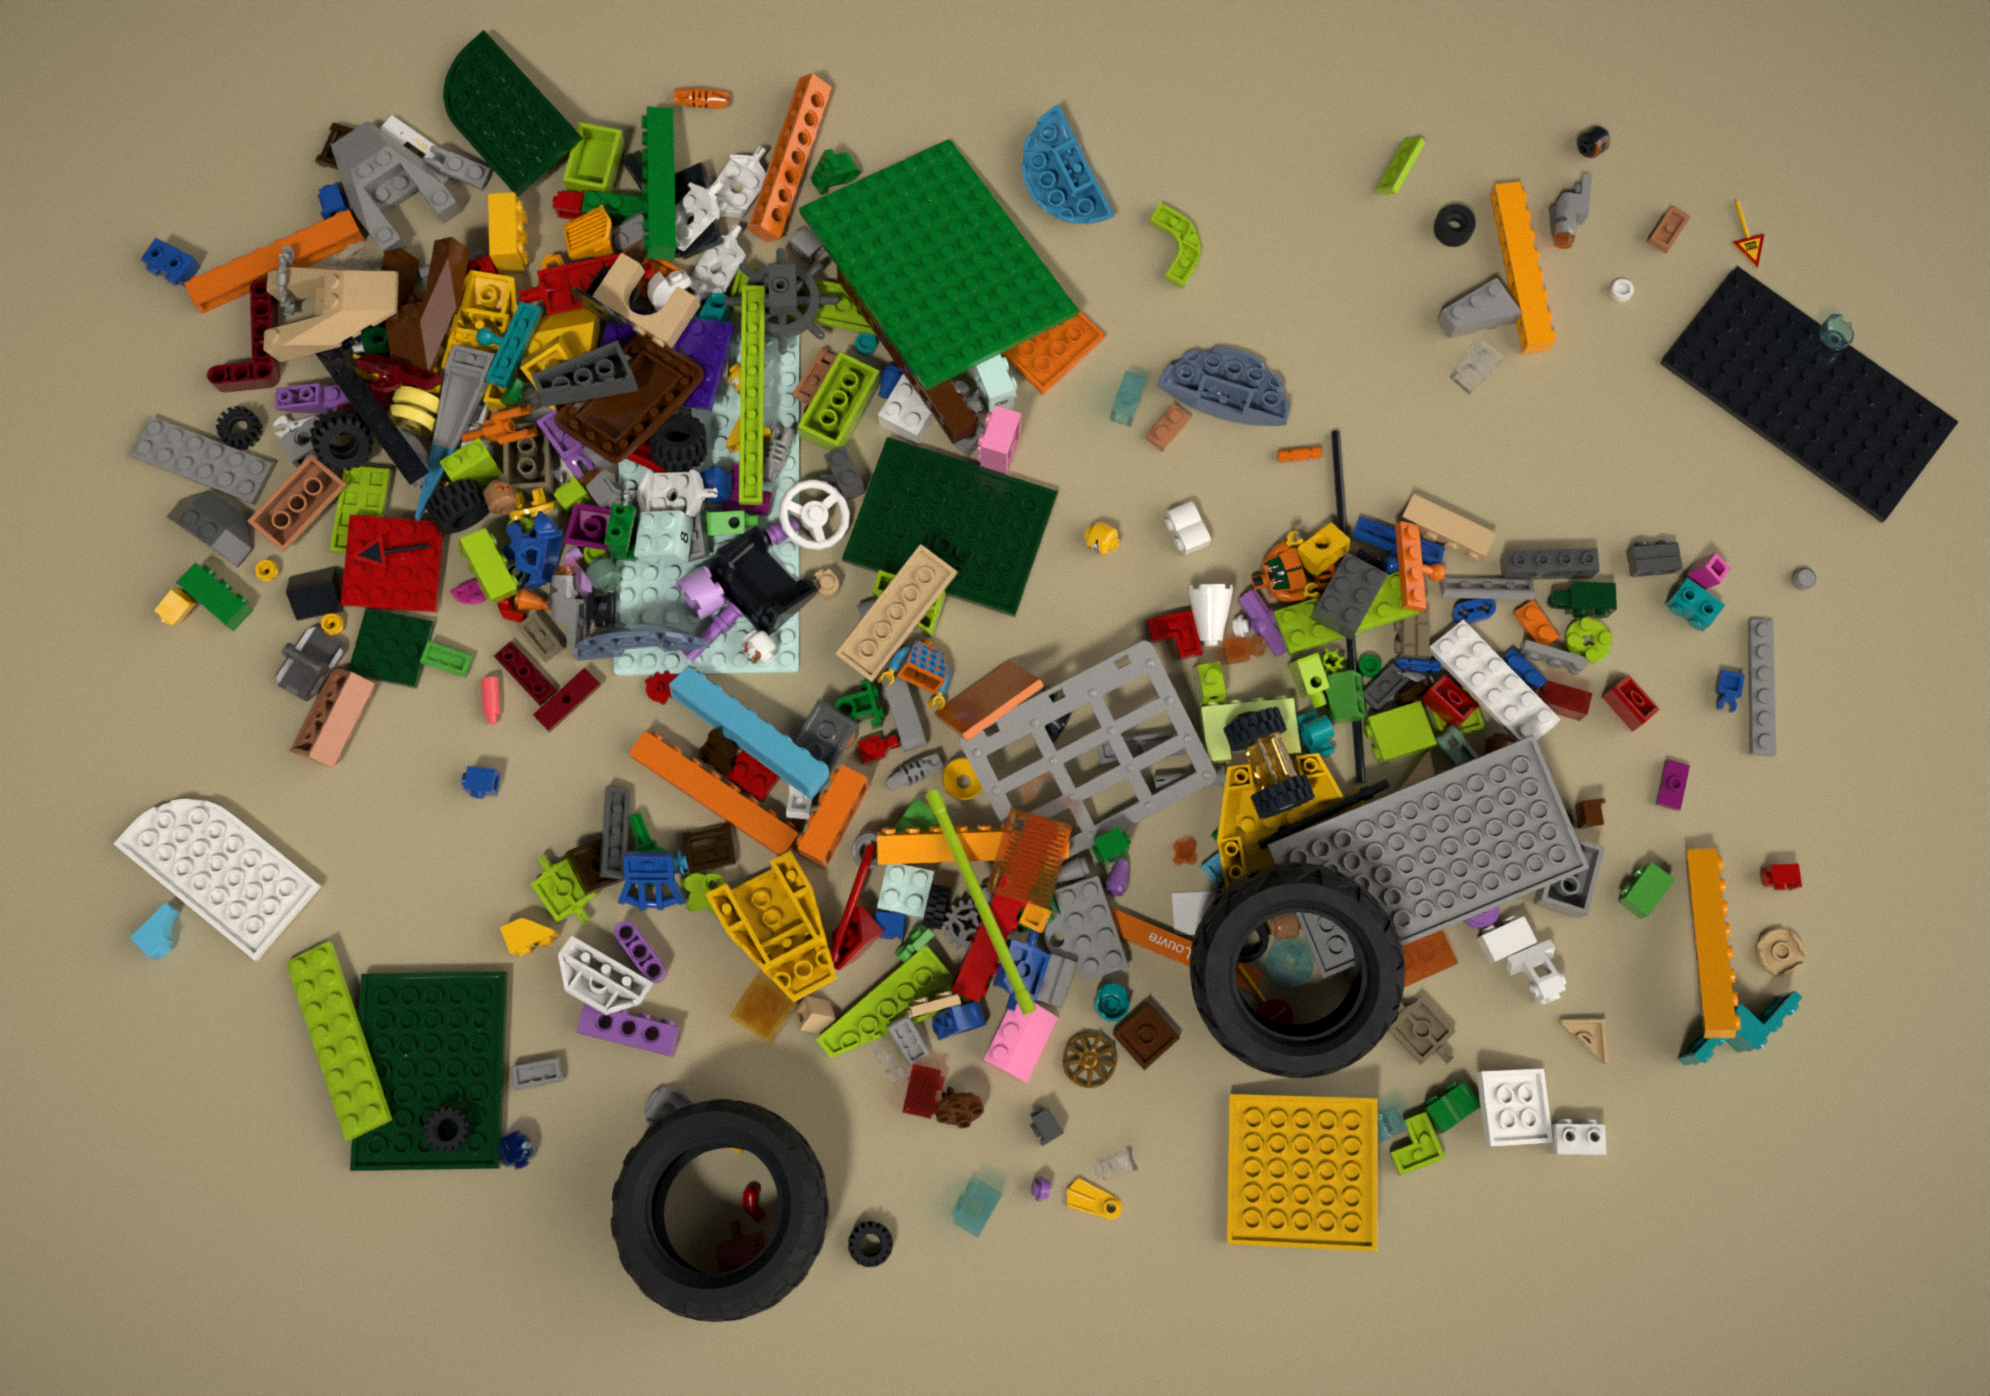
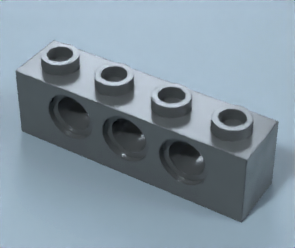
(1550, 564)

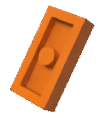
(1536, 624)

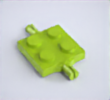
(561, 891)

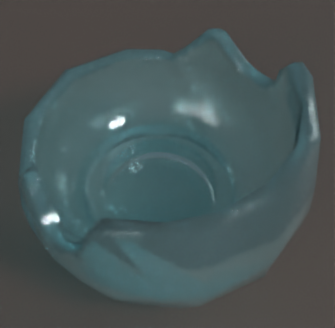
(1836, 333)

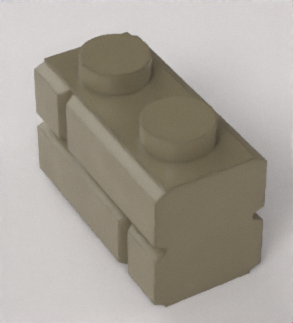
(1413, 637)

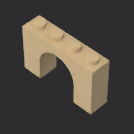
(663, 326)

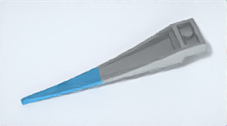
(460, 396)

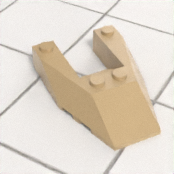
(343, 307)

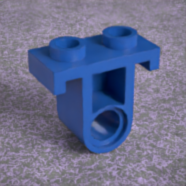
(958, 1020)

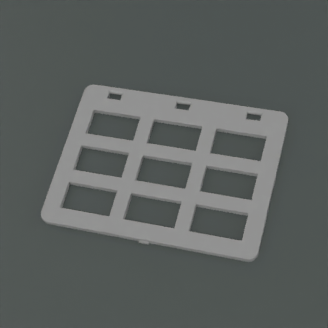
(1079, 690)

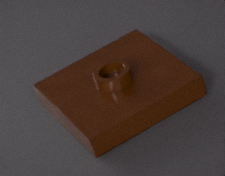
(1146, 1036)

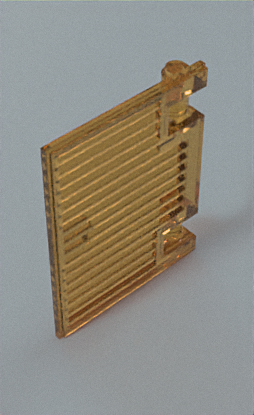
(1029, 858)

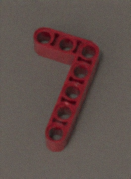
(259, 364)

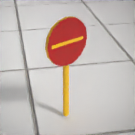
(1273, 1008)

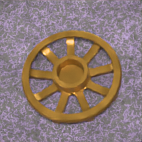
(1089, 1060)

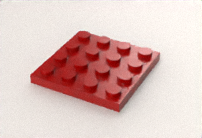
(410, 576)

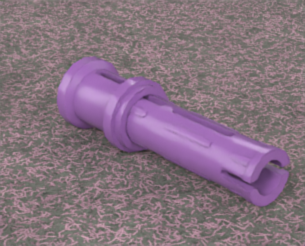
(721, 623)

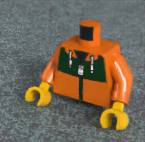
(1284, 574)

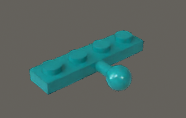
(511, 345)

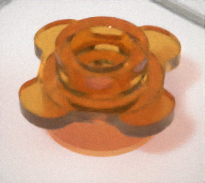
(1189, 848)

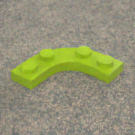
(1186, 239)

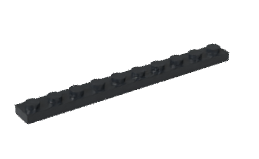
(373, 415)

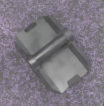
(308, 662)

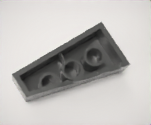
(586, 377)

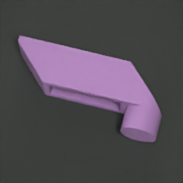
(583, 582)

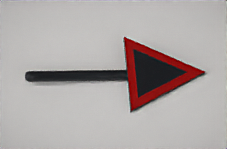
(375, 553)

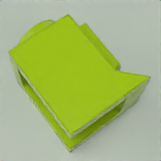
(569, 494)

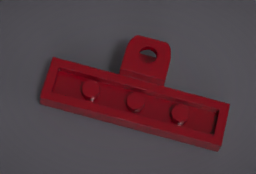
(393, 371)

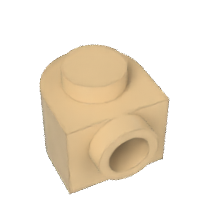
(827, 584)

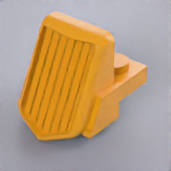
(589, 235)

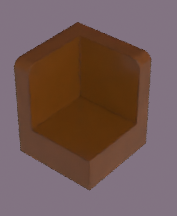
(1590, 813)

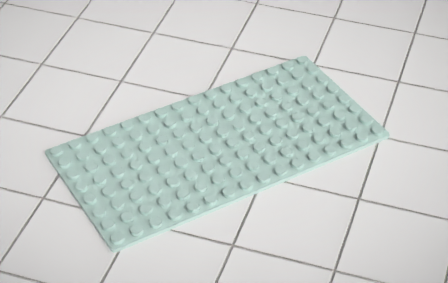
(649, 590)

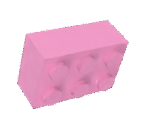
(999, 440)

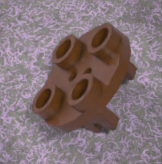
(958, 1108)

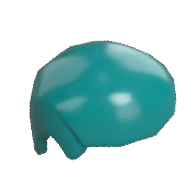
(1111, 1002)

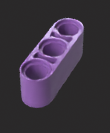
(630, 946)

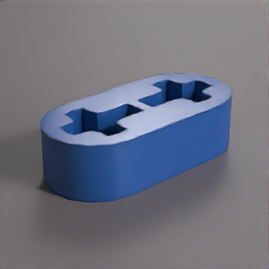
(1473, 605)

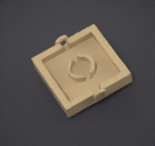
(923, 1005)

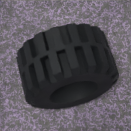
(679, 443)
(341, 456)
(457, 506)

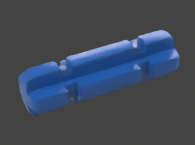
(1418, 665)

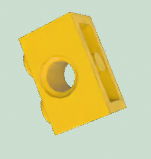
(1318, 560)

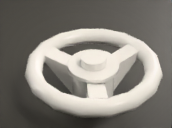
(813, 515)

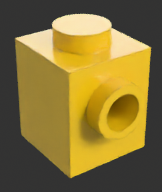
(175, 606)

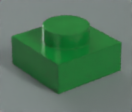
(513, 393)

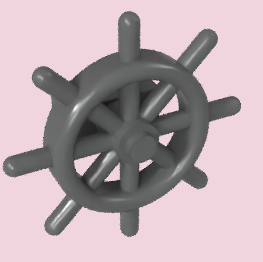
(781, 288)

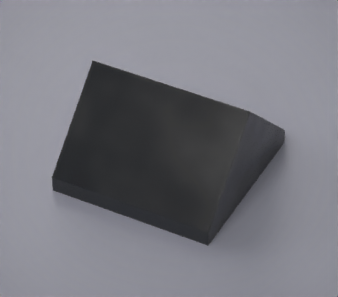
(314, 594)

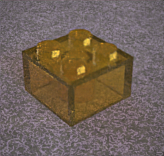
(763, 1010)

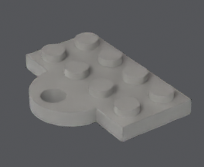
(1087, 930)

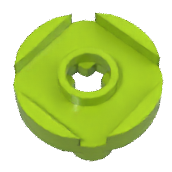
(1596, 631)

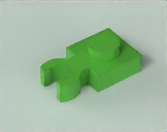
(917, 939)

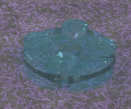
(1294, 951)

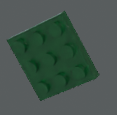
(391, 648)

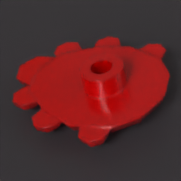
(658, 687)

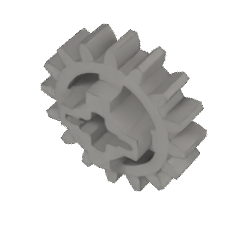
(957, 919)

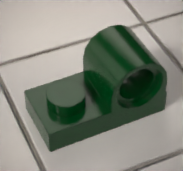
(370, 336)

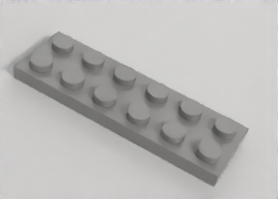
(202, 460)

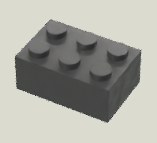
(1348, 596)

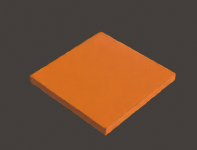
(1054, 352)
(988, 700)

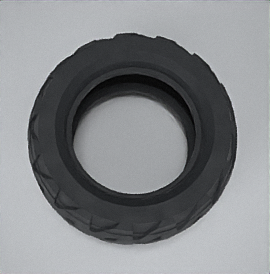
(1297, 1048)

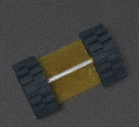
(1262, 741)

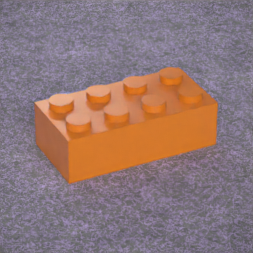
(833, 816)

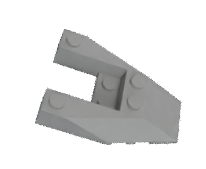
(380, 175)

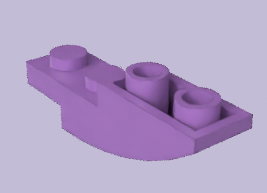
(310, 398)

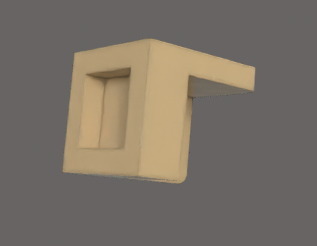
(814, 1015)

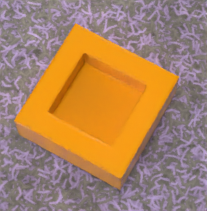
(1035, 917)

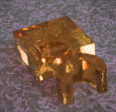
(1239, 650)

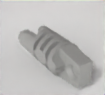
(776, 453)
(914, 771)

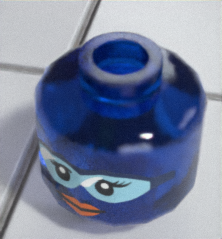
(516, 1150)

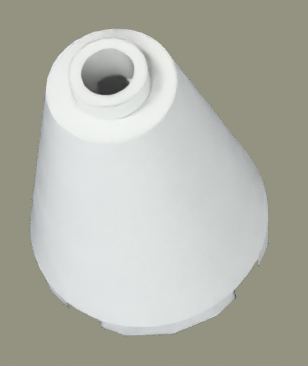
(1210, 610)

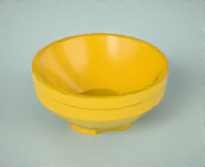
(952, 772)

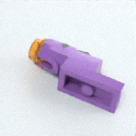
(569, 450)

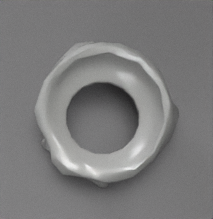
(864, 837)

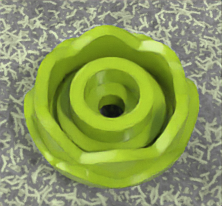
(527, 522)

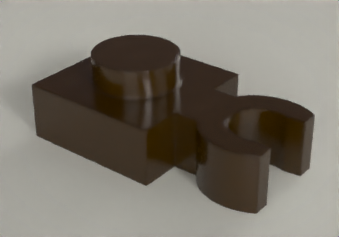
(1411, 694)

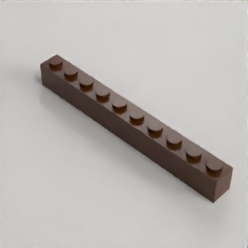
(942, 400)

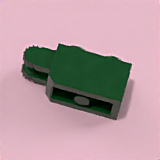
(1586, 599)

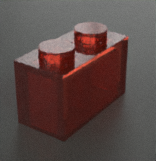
(1565, 700)
(922, 1091)

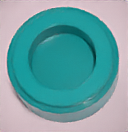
(866, 344)

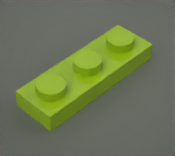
(1400, 165)

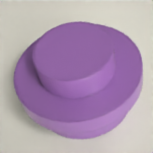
(1040, 1188)

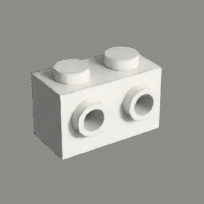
(1578, 1138)

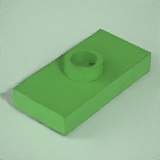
(446, 659)

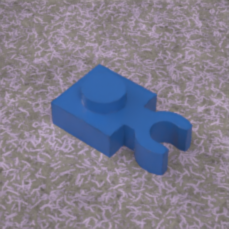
(1730, 687)

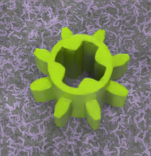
(1331, 657)

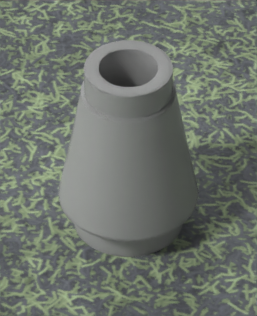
(1074, 870)

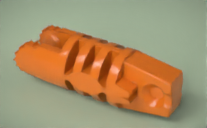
(701, 97)

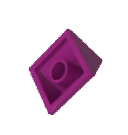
(588, 526)

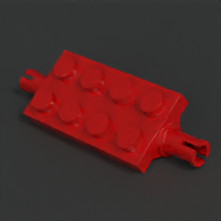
(557, 282)

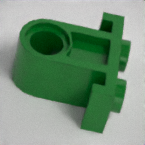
(834, 170)
(863, 705)

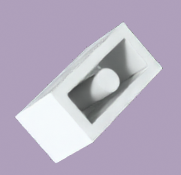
(1506, 939)

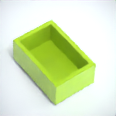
(594, 159)

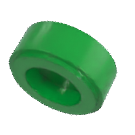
(1369, 666)

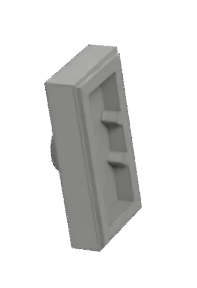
(908, 1039)
(537, 1073)

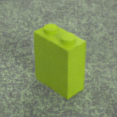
(471, 463)
(1399, 733)

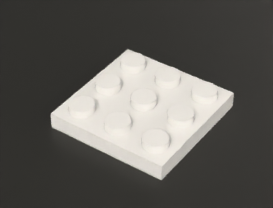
(1514, 1107)

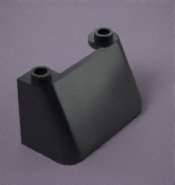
(758, 582)

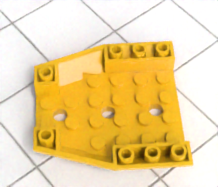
(1241, 826)

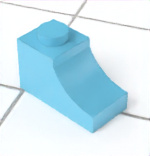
(156, 933)

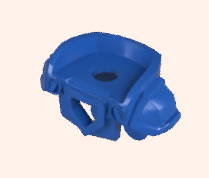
(539, 546)

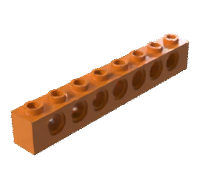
(789, 158)

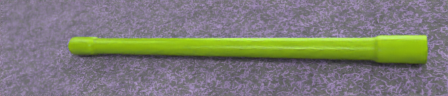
(1021, 993)

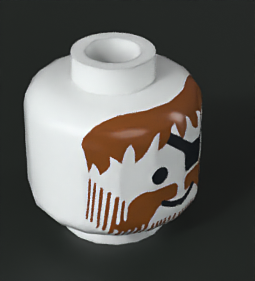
(758, 647)

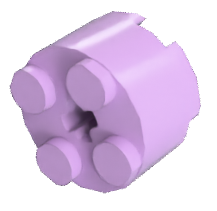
(701, 593)

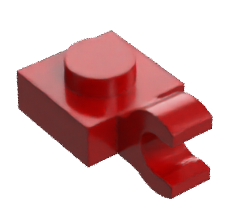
(874, 749)

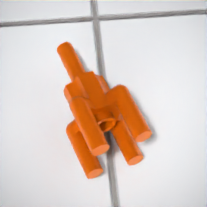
(502, 428)

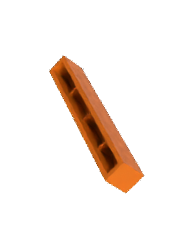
(309, 247)
(714, 794)

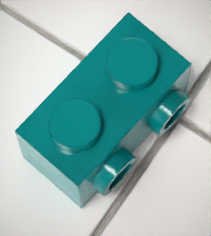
(1694, 605)

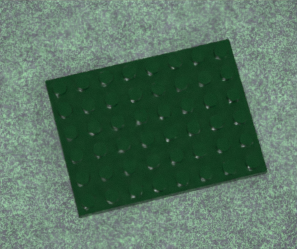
(960, 512)
(434, 1047)

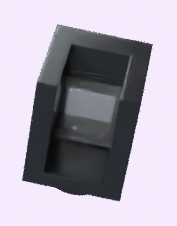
(601, 609)

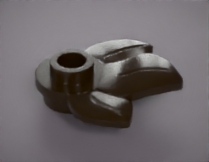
(718, 751)

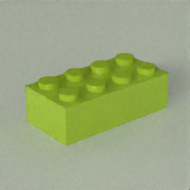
(839, 403)

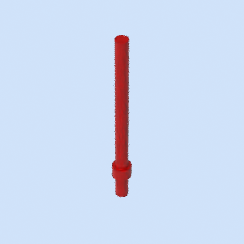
(851, 904)

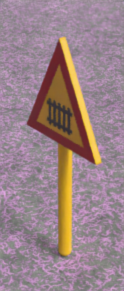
(1750, 246)

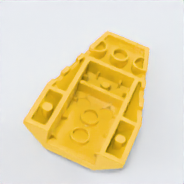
(778, 927)

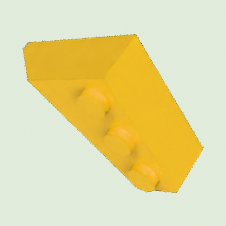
(576, 328)

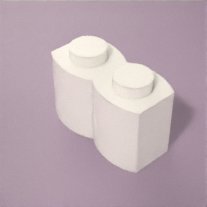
(1188, 528)

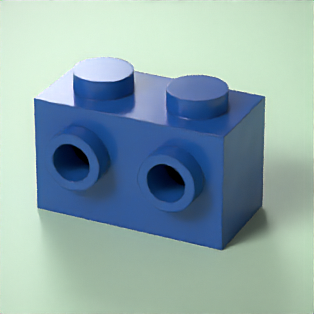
(170, 262)

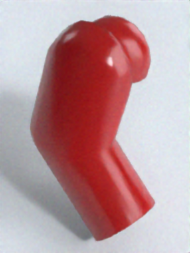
(750, 1202)

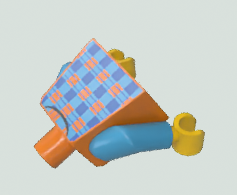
(922, 667)

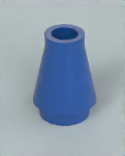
(889, 379)

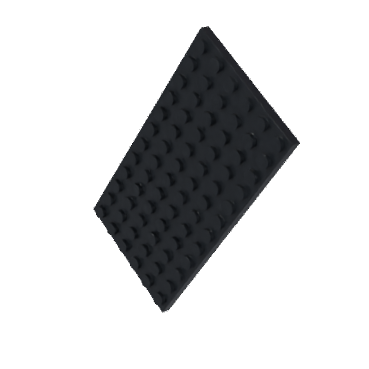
(1810, 401)

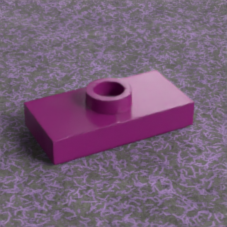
(1672, 785)

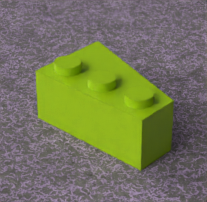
(488, 566)

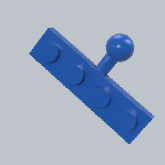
(1385, 538)

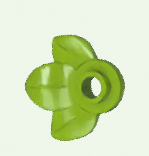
(699, 886)

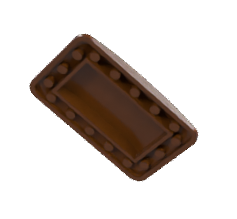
(623, 422)

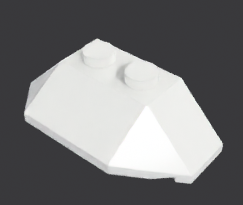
(600, 979)

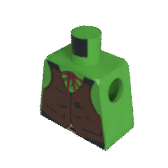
(718, 520)

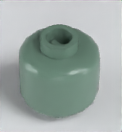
(603, 574)

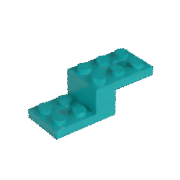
(1752, 1031)

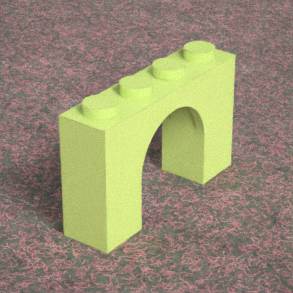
(1216, 717)

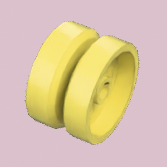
(414, 410)

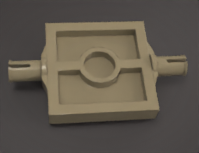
(1422, 1031)

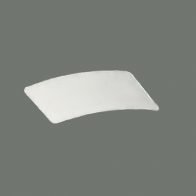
(1413, 675)

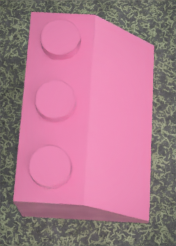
(1020, 1042)

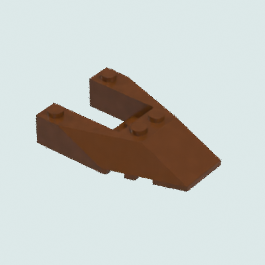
(425, 317)

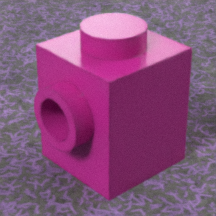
(1709, 571)

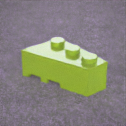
(930, 620)

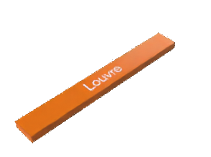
(1169, 945)

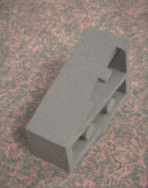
(1480, 310)

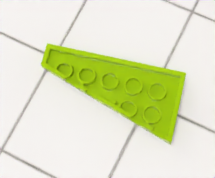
(867, 1020)

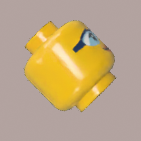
(1101, 538)

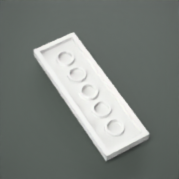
(1493, 683)

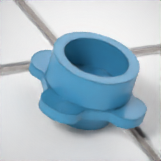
(680, 863)

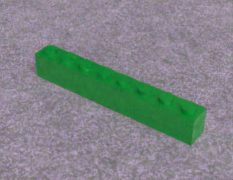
(659, 184)

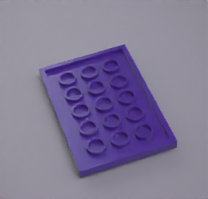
(701, 342)

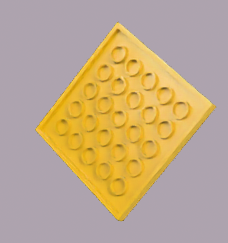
(1303, 1172)

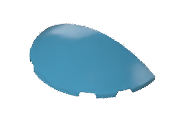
(1059, 173)

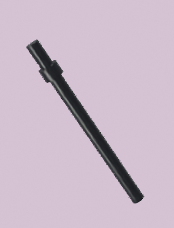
(1365, 793)

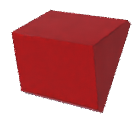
(1449, 701)
(1630, 703)
(859, 937)

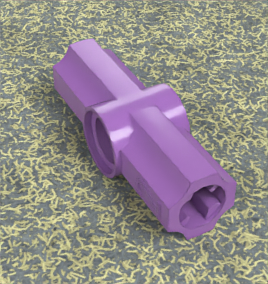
(1262, 621)

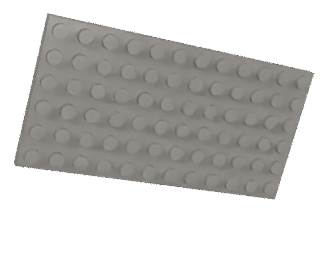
(1442, 847)

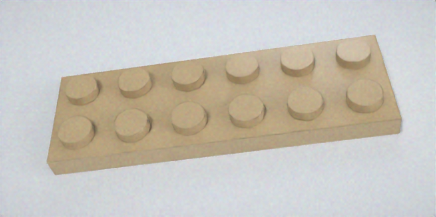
(896, 613)

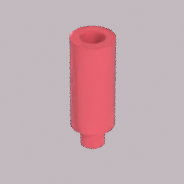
(490, 699)

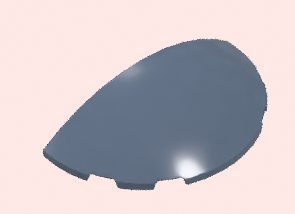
(1227, 386)
(634, 636)

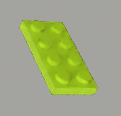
(364, 496)

